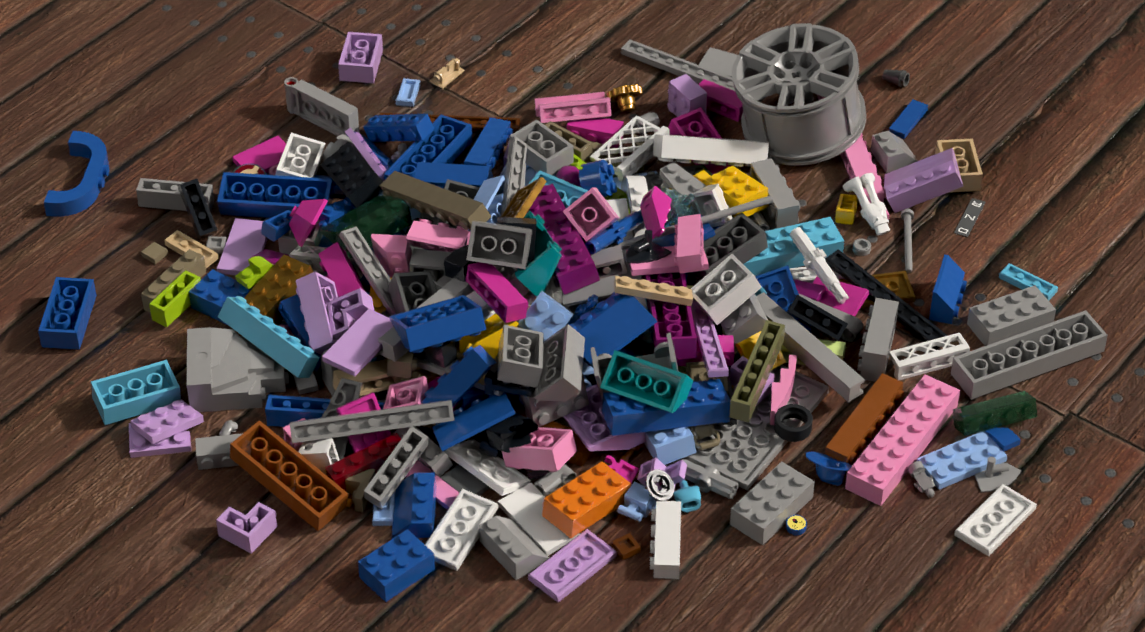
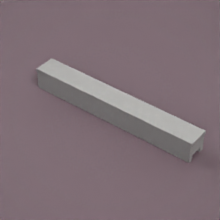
(392, 344)
(814, 352)

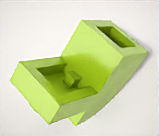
(254, 272)

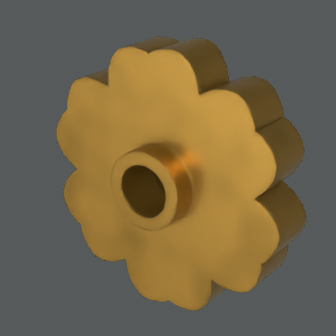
(625, 96)

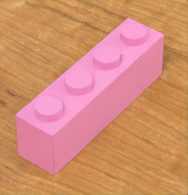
(689, 243)

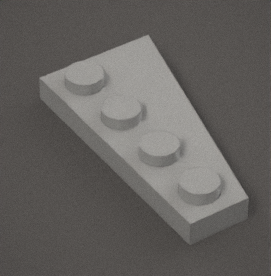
(681, 180)

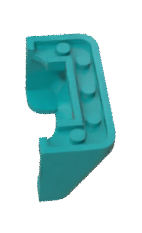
(547, 255)

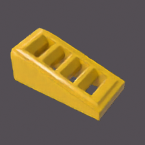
(846, 209)

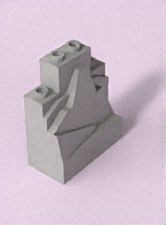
(229, 371)

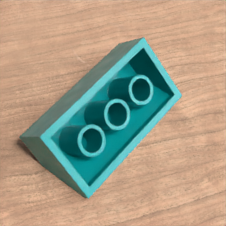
(646, 382)

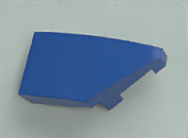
(1004, 438)

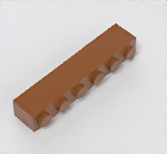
(865, 419)

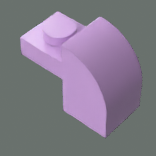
(676, 470)

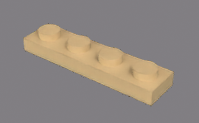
(653, 291)

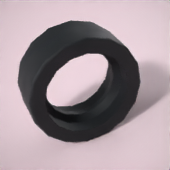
(793, 411)

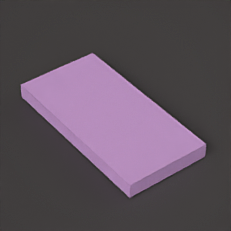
(243, 242)
(358, 343)
(572, 565)

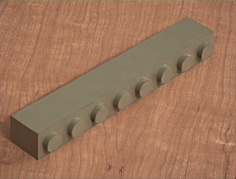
(435, 200)

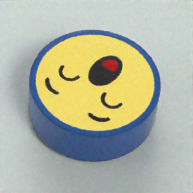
(796, 525)

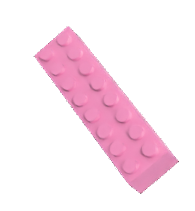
(902, 440)

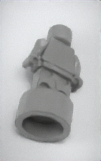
(924, 483)

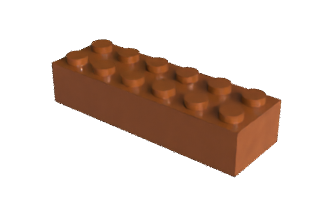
(288, 475)

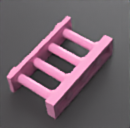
(572, 107)

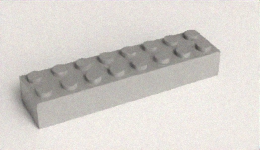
(1028, 354)

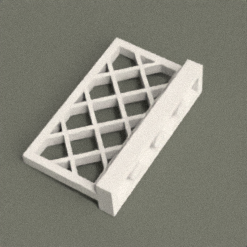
(640, 154)

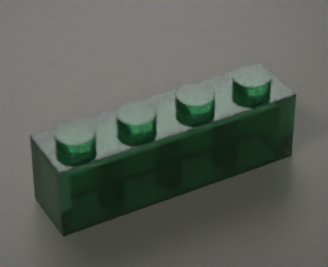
(994, 413)

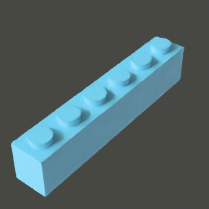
(268, 337)

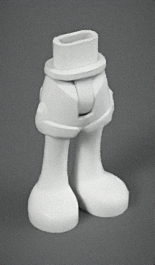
(872, 212)

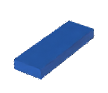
(908, 118)

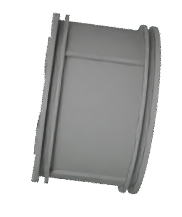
(795, 65)

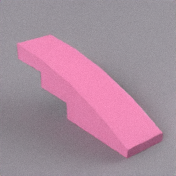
(782, 391)

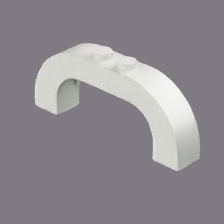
(635, 188)

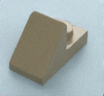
(356, 486)

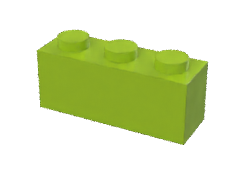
(173, 299)

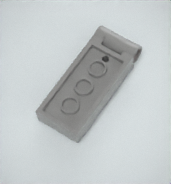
(320, 107)

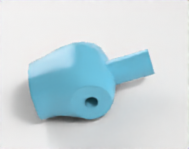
(689, 497)

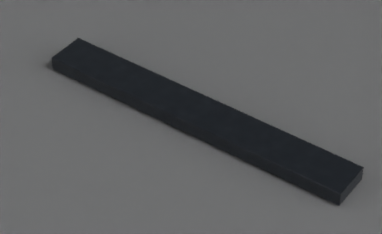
(906, 314)

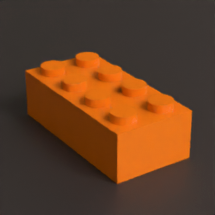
(585, 499)

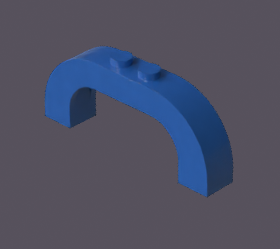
(84, 195)

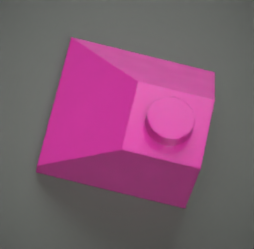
(305, 218)

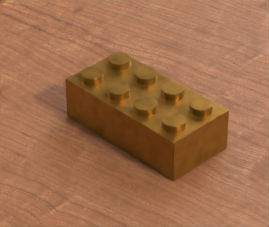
(277, 286)

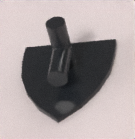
(645, 250)

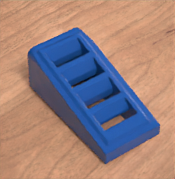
(276, 226)

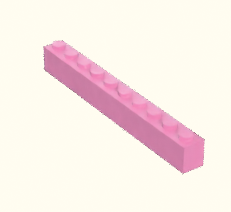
(859, 162)

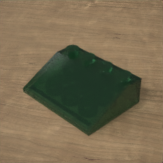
(378, 216)

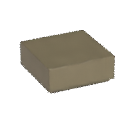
(154, 253)

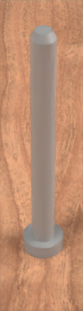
(907, 215)

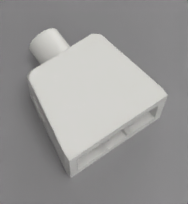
(320, 453)

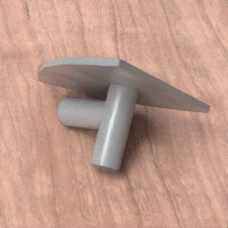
(996, 475)

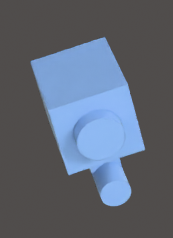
(637, 502)

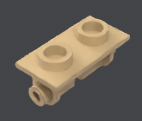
(447, 74)

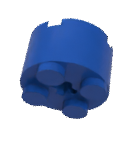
(599, 176)

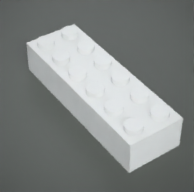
(705, 149)

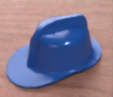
(828, 468)

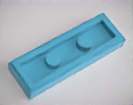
(1024, 279)

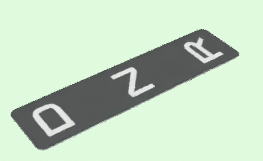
(969, 217)

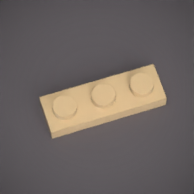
(182, 243)

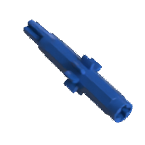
(614, 233)

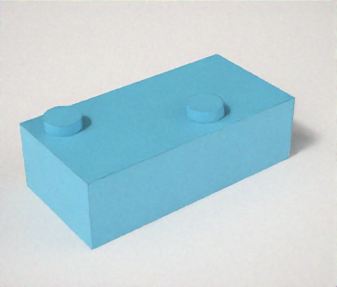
(135, 392)

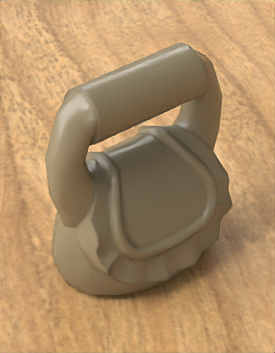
(703, 431)

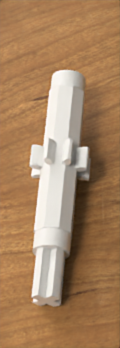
(815, 261)

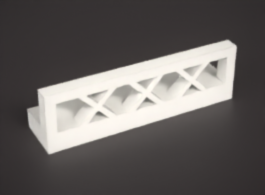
(931, 360)

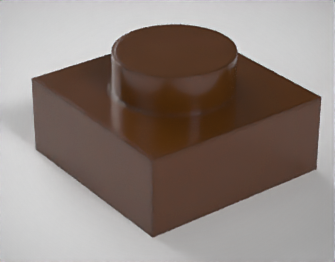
(626, 546)

